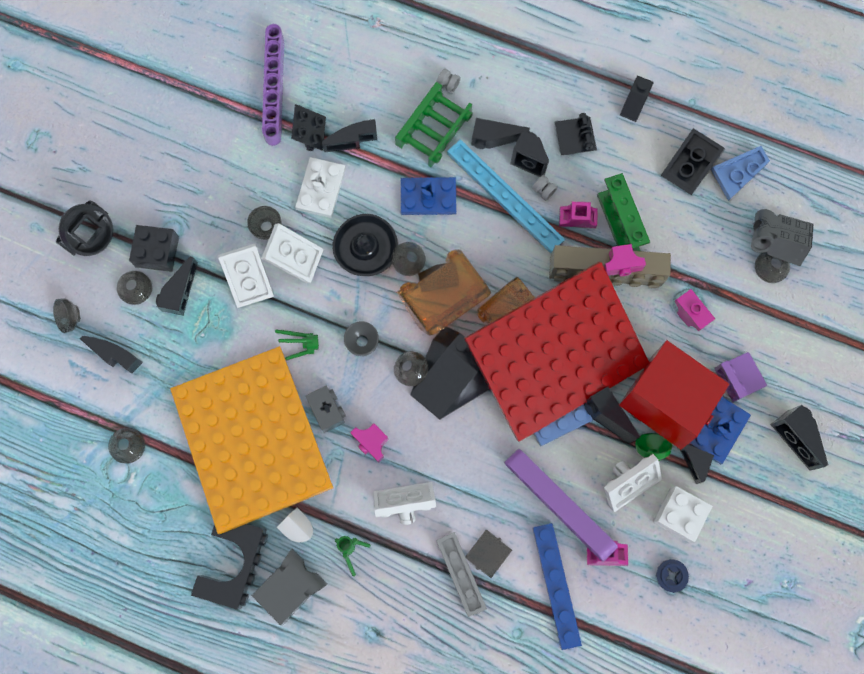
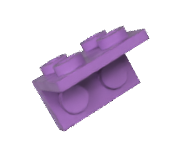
(741, 375)

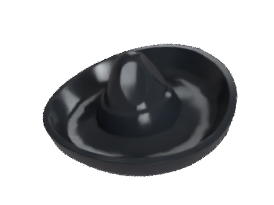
(364, 245)

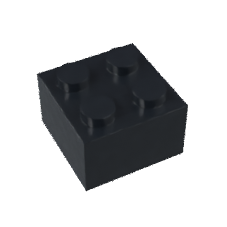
(154, 248)

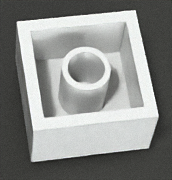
(682, 514)

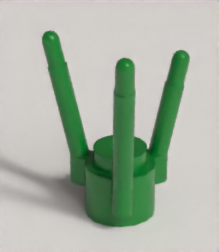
(309, 342)
(347, 546)

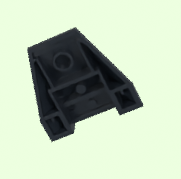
(451, 376)

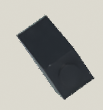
(636, 98)

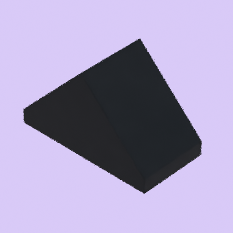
(697, 462)

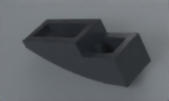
(351, 136)
(112, 353)

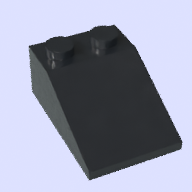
(693, 161)
(802, 436)

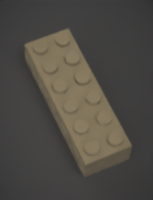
(570, 260)

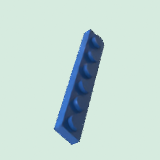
(557, 587)

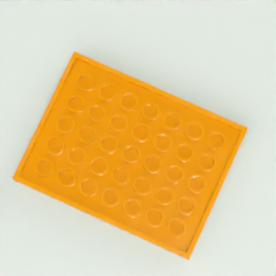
(250, 440)

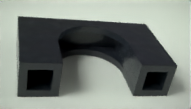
(233, 592)

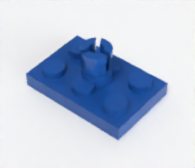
(428, 196)
(722, 430)

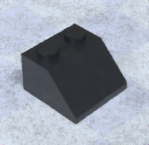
(530, 154)

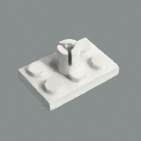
(320, 187)
(292, 253)
(246, 275)
(632, 481)
(404, 501)

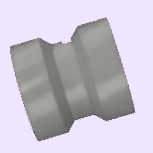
(448, 80)
(544, 187)

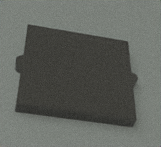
(488, 553)

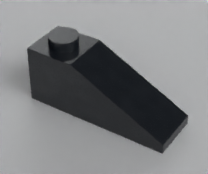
(494, 134)
(176, 291)
(607, 412)

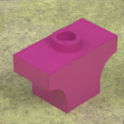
(578, 215)
(623, 261)
(693, 311)
(370, 441)
(617, 558)

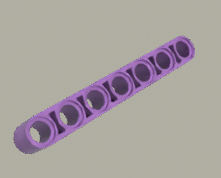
(273, 92)
(561, 505)

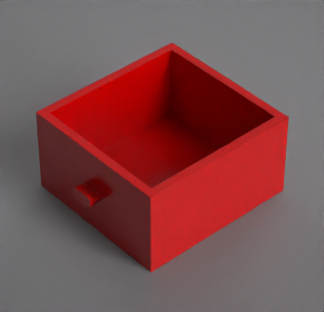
(674, 395)

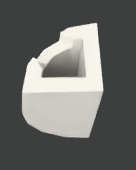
(296, 527)

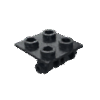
(308, 128)
(575, 135)

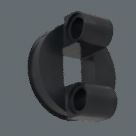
(71, 221)

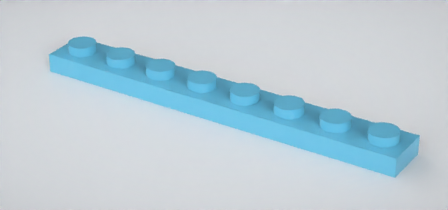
(505, 196)

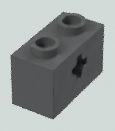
(326, 420)

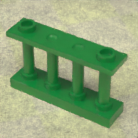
(426, 109)
(622, 213)

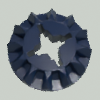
(681, 578)

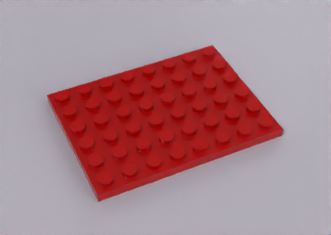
(557, 351)

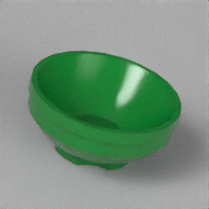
(653, 444)

